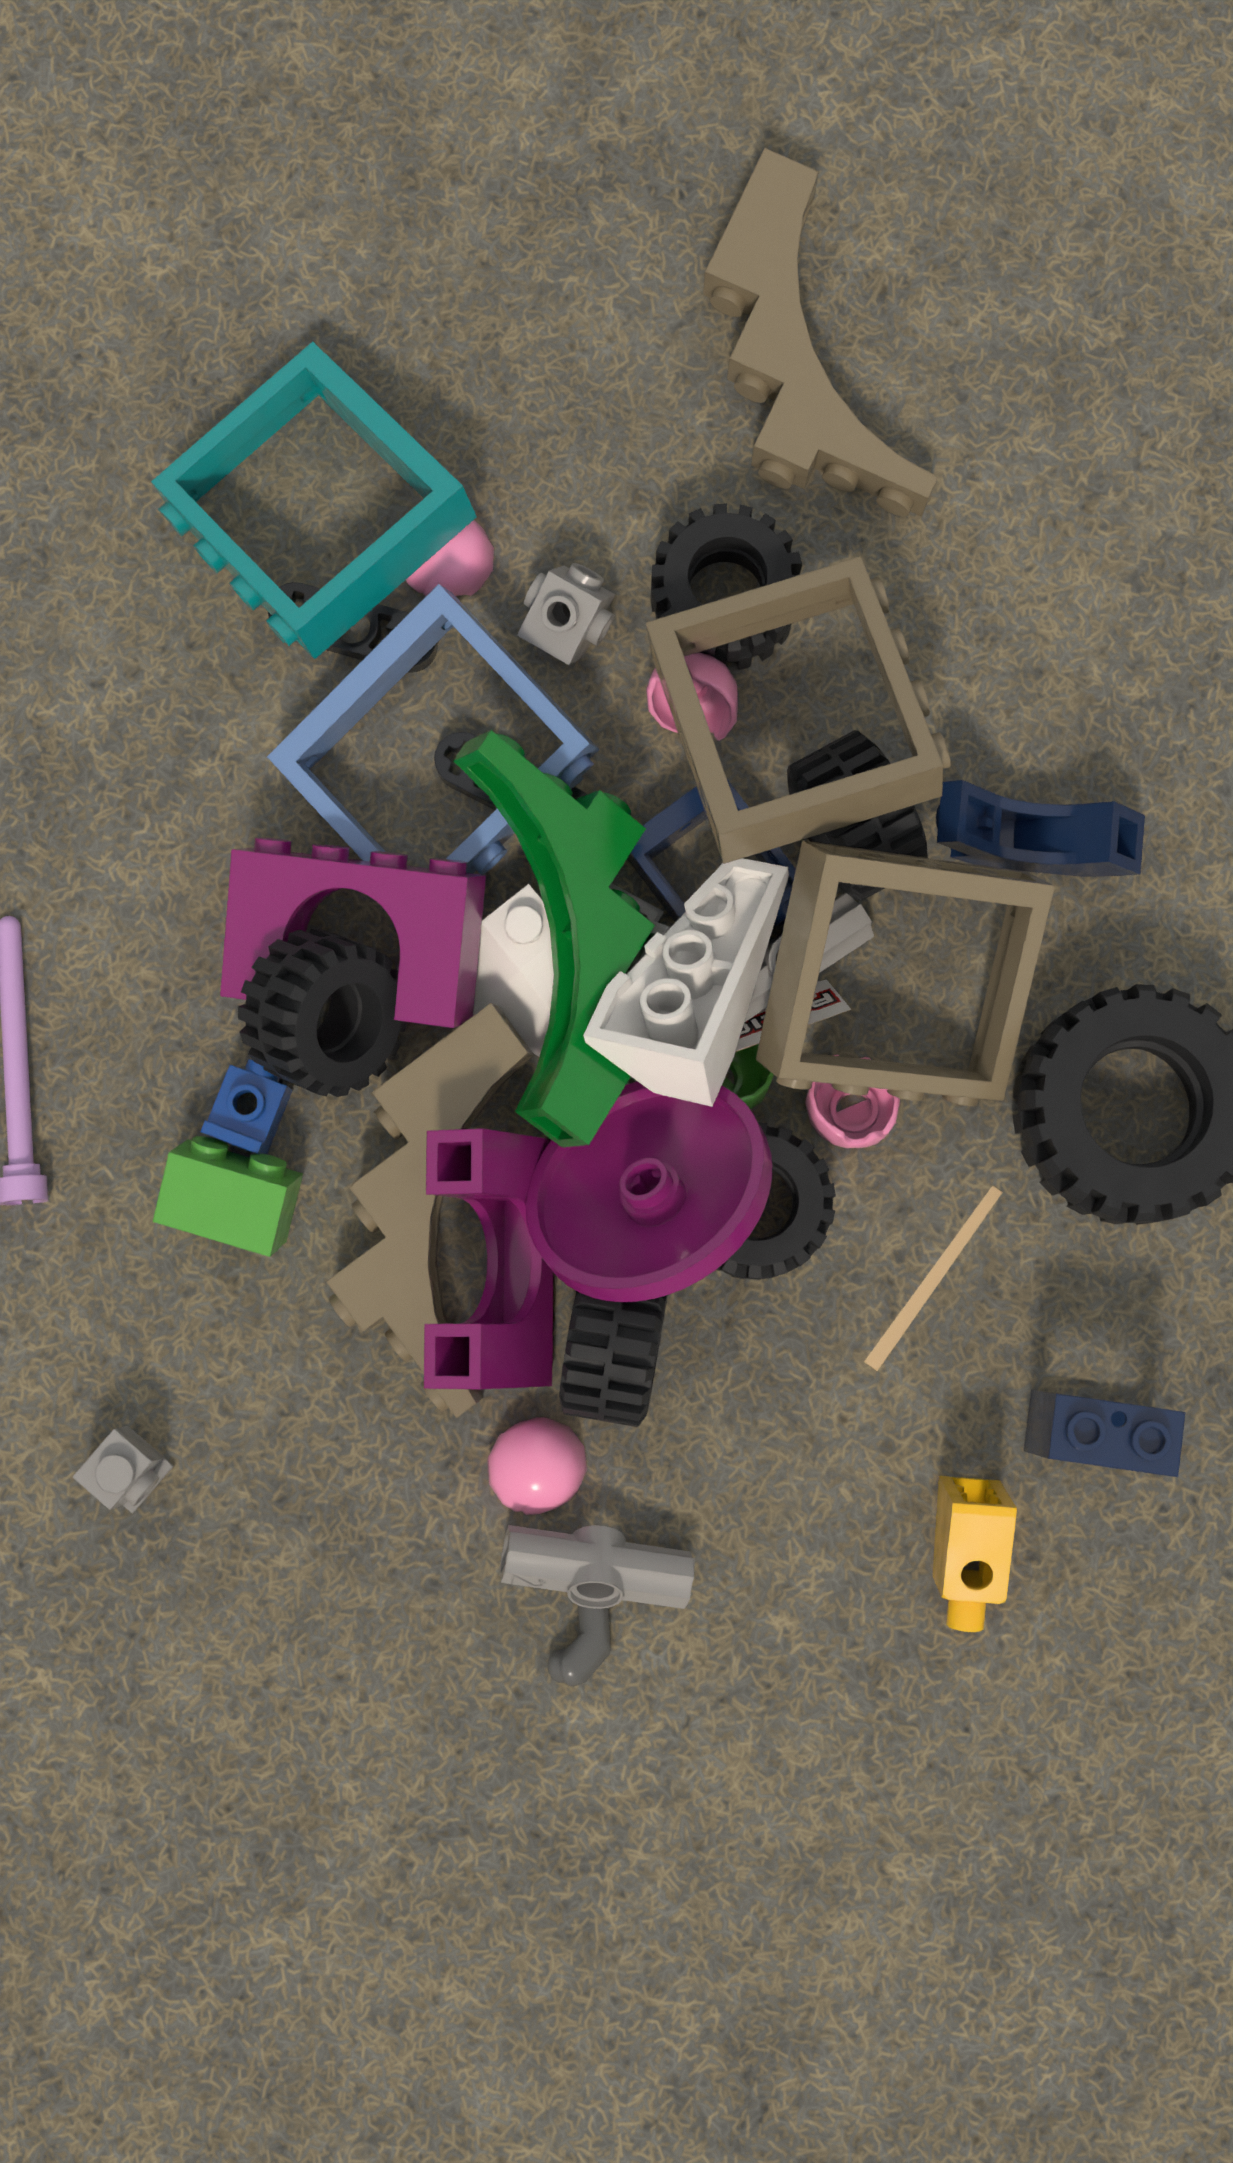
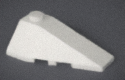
(518, 966)
(688, 997)

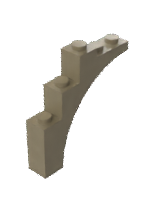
(774, 357)
(400, 1273)

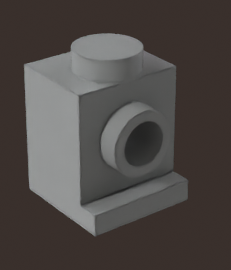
(123, 1470)

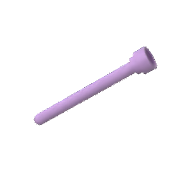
(21, 1177)

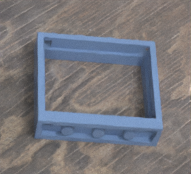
(376, 676)

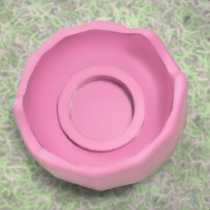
(459, 565)
(715, 691)
(856, 1125)
(536, 1466)

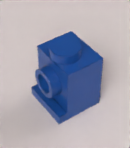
(257, 1129)

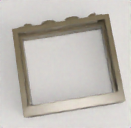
(830, 804)
(802, 950)

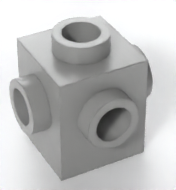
(551, 624)

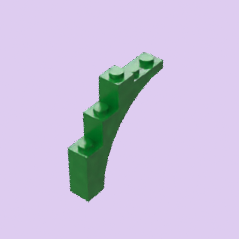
(593, 929)

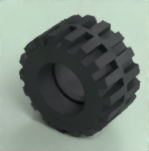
(723, 539)
(892, 832)
(286, 1005)
(809, 1215)
(611, 1359)

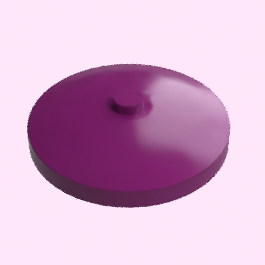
(651, 1197)

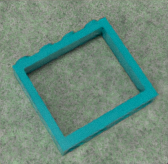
(378, 568)

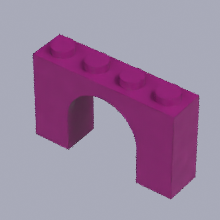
(431, 908)
(512, 1328)

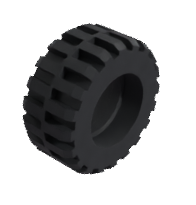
(1054, 1121)

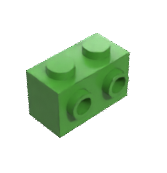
(228, 1195)

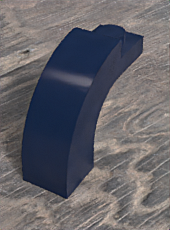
(1039, 837)

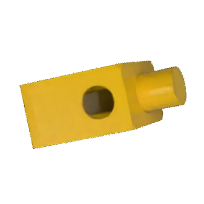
(972, 1525)

